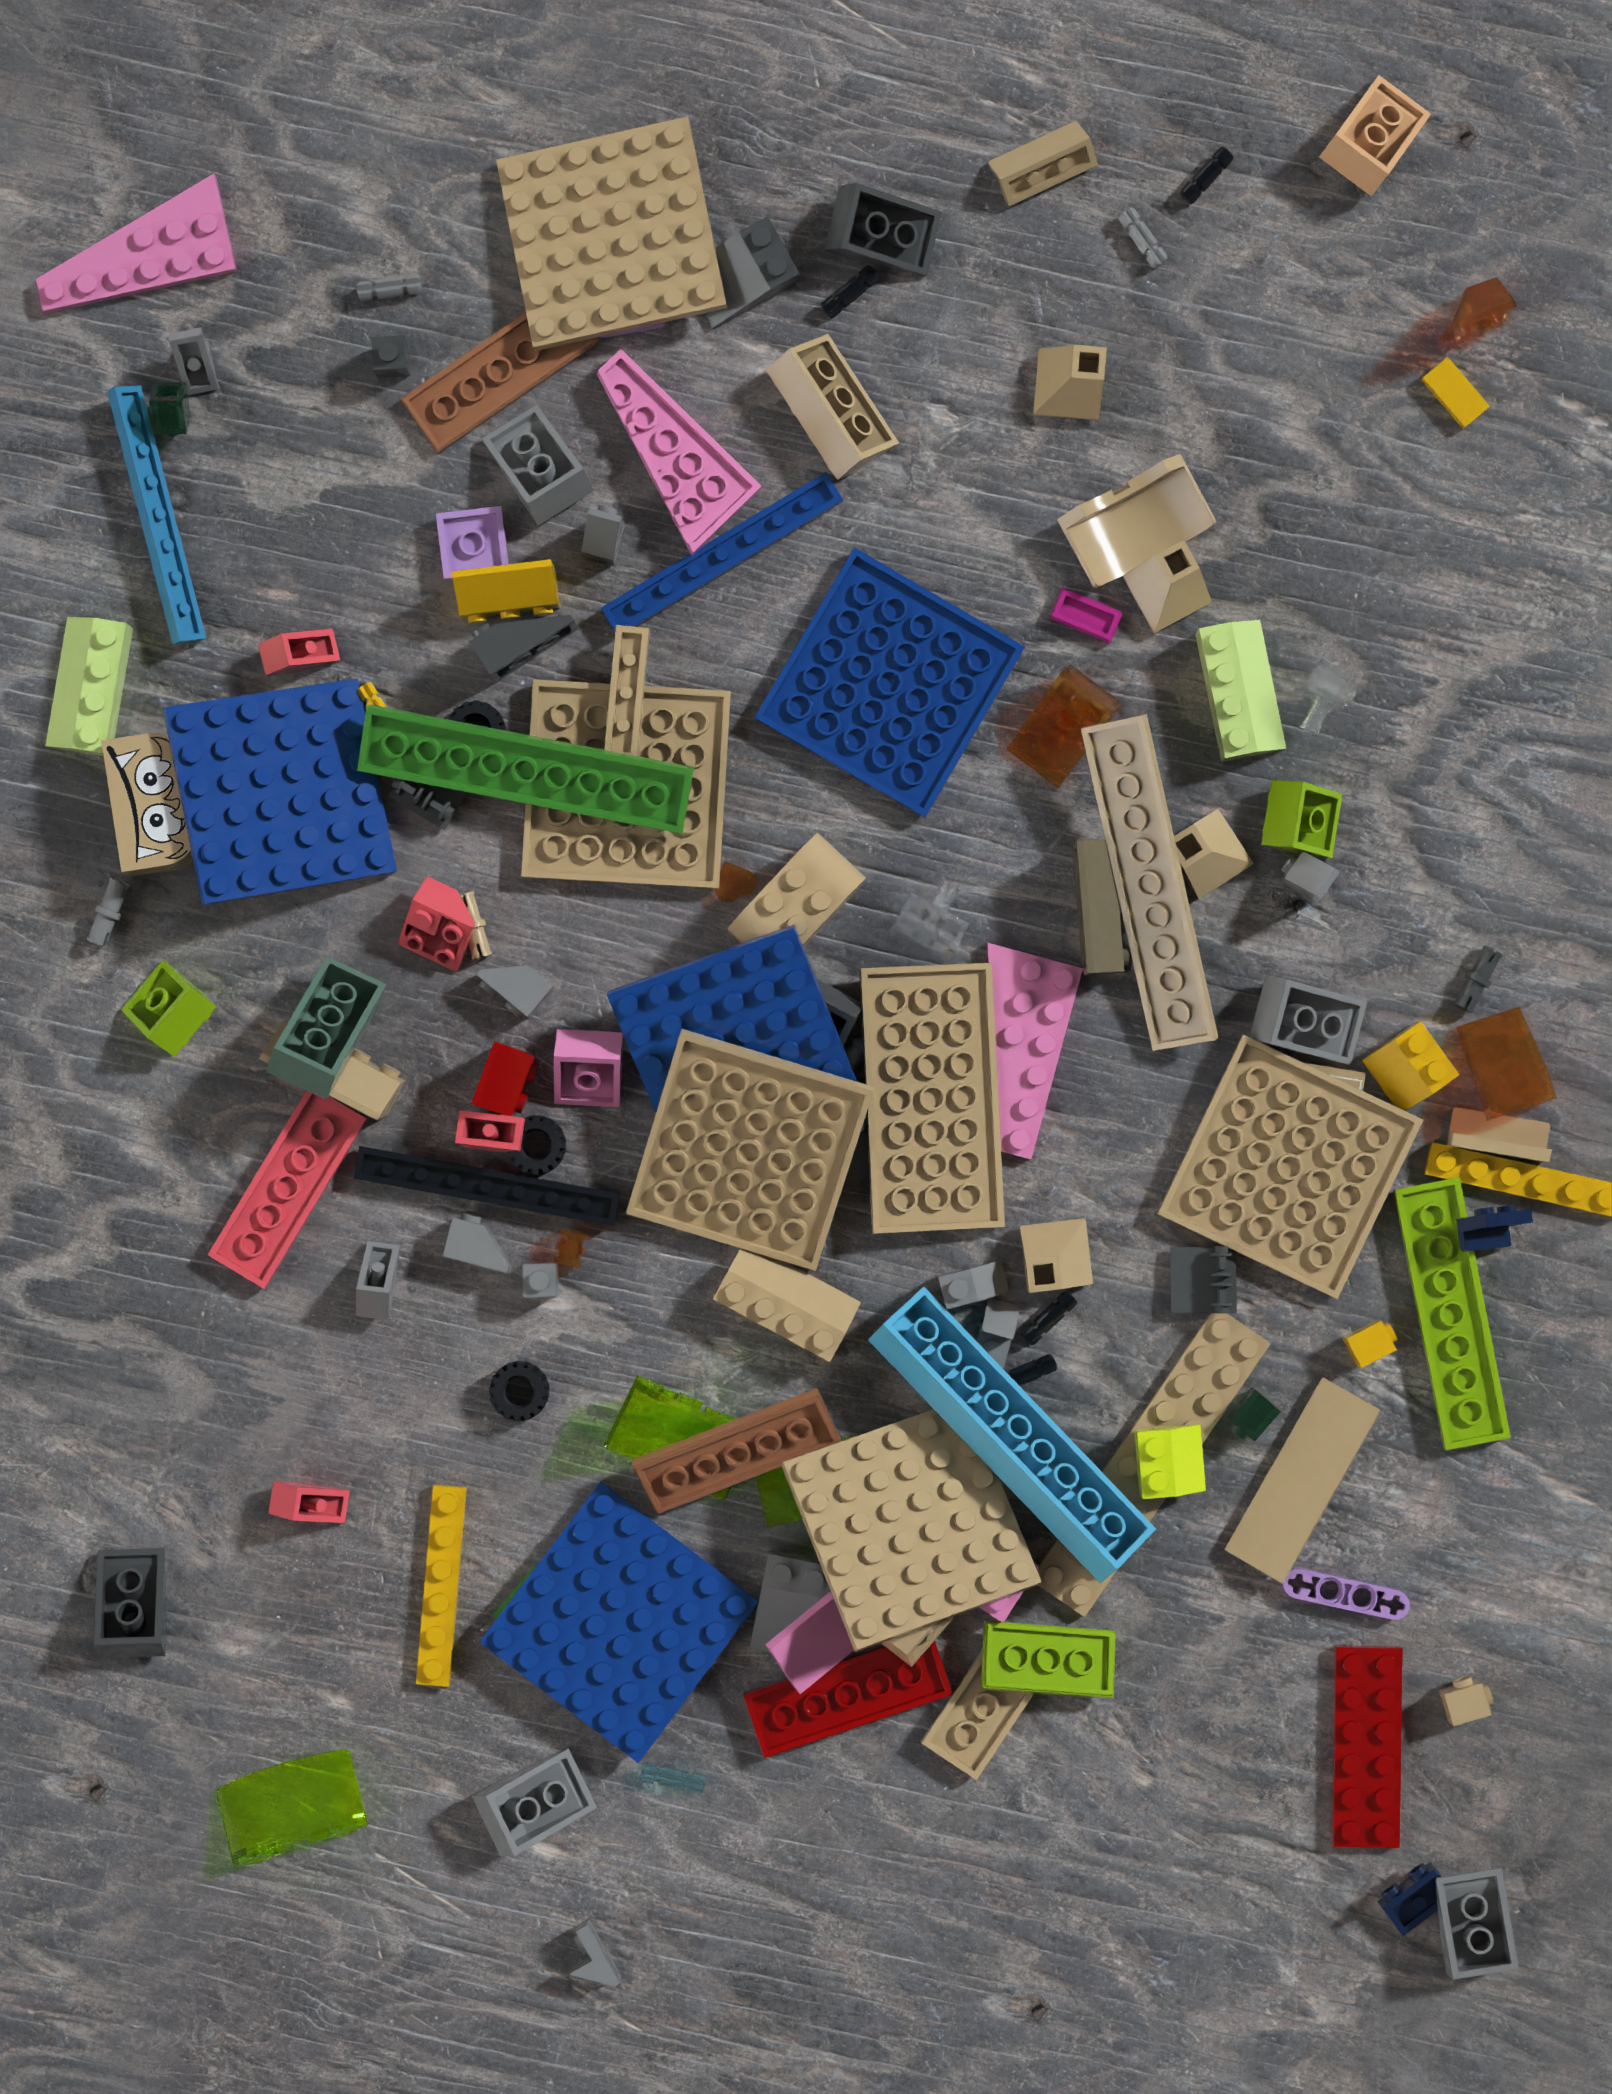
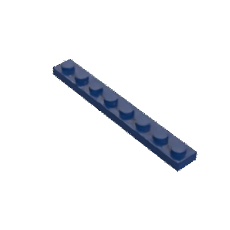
(723, 553)

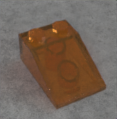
(1052, 734)
(1505, 1064)

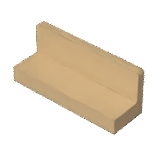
(1043, 162)
(1500, 1135)

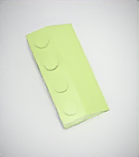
(89, 684)
(1240, 689)

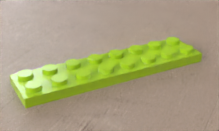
(1451, 1315)

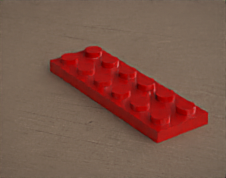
(844, 1698)
(1367, 1746)

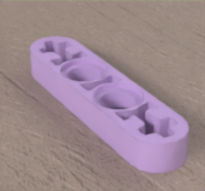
(1345, 1591)

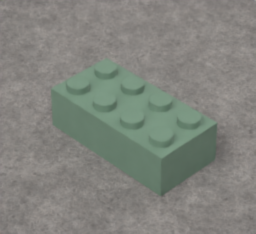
(326, 1028)

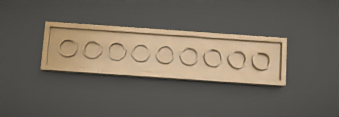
(1149, 882)
(1192, 1393)

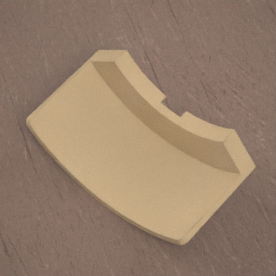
(1137, 522)

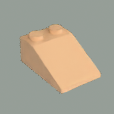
(1375, 135)

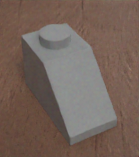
(1308, 876)
(474, 1244)
(377, 1280)
(973, 1284)

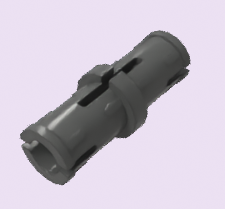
(1477, 979)

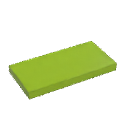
(1048, 1659)

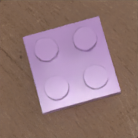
(471, 539)

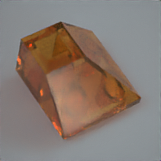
(1479, 308)

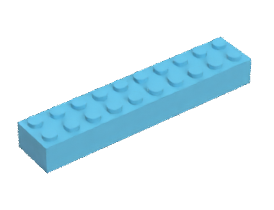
(1012, 1435)

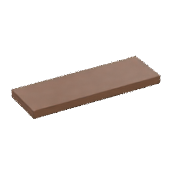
(486, 382)
(735, 1451)

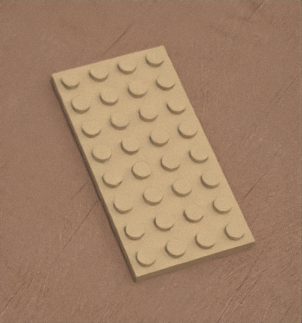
(932, 1097)

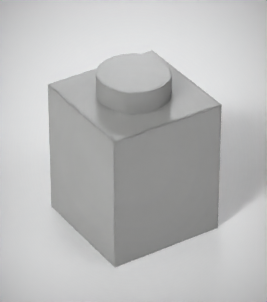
(540, 1280)

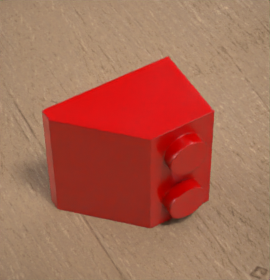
(505, 1080)

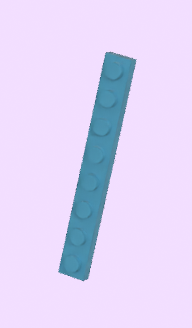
(156, 514)

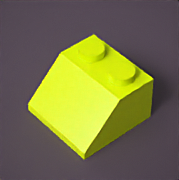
(1169, 1461)

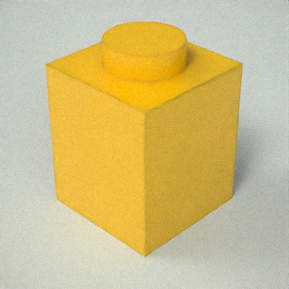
(1370, 1342)

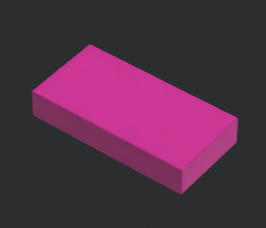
(1086, 615)

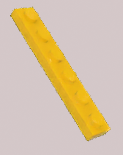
(1519, 1178)
(441, 1585)

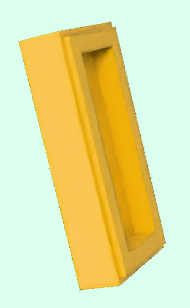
(1455, 393)

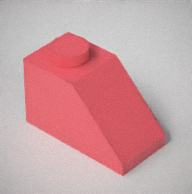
(298, 651)
(489, 1131)
(308, 1502)

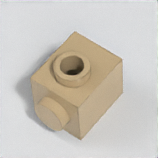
(1466, 1700)

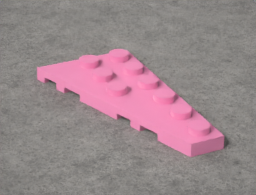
(163, 248)
(688, 467)
(1031, 1020)

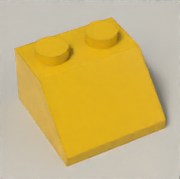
(1410, 1067)

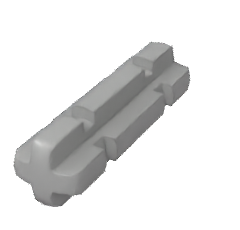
(1143, 237)
(389, 287)

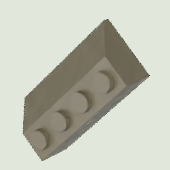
(1098, 910)

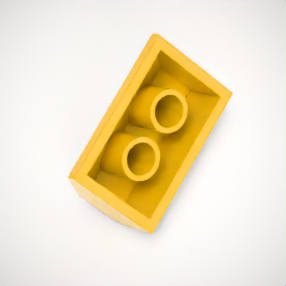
(506, 591)

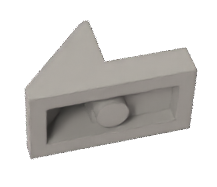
(194, 360)
(998, 1329)
(599, 1965)

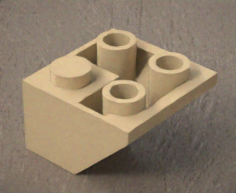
(1070, 382)
(1168, 586)
(1210, 854)
(1056, 1255)

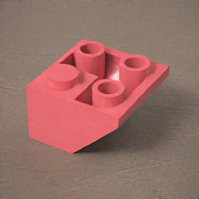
(437, 925)

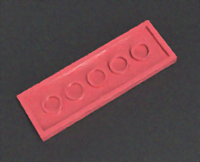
(287, 1187)

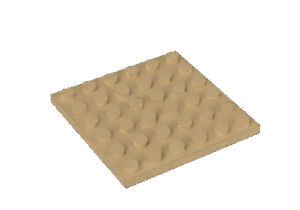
(611, 233)
(676, 728)
(749, 1149)
(1290, 1166)
(908, 1528)

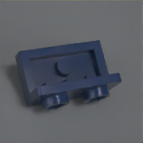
(1490, 1229)
(1413, 1899)

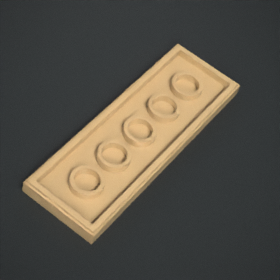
(1302, 1480)

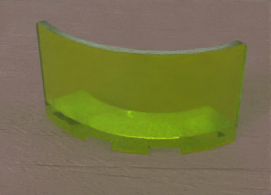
(659, 1417)
(288, 1804)

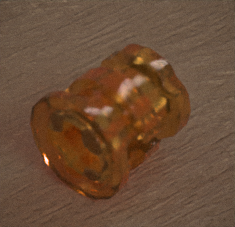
(570, 1247)

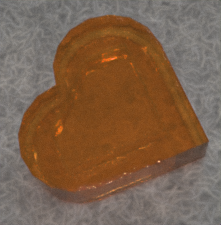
(735, 882)

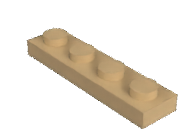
(627, 689)

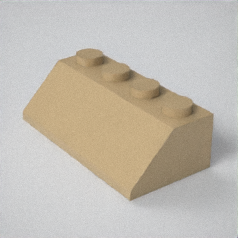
(831, 406)
(361, 1084)
(788, 1302)

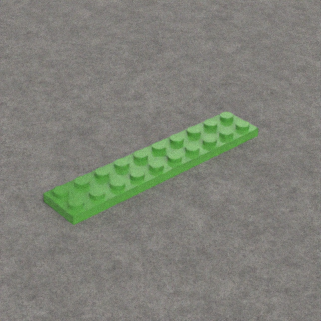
(525, 768)

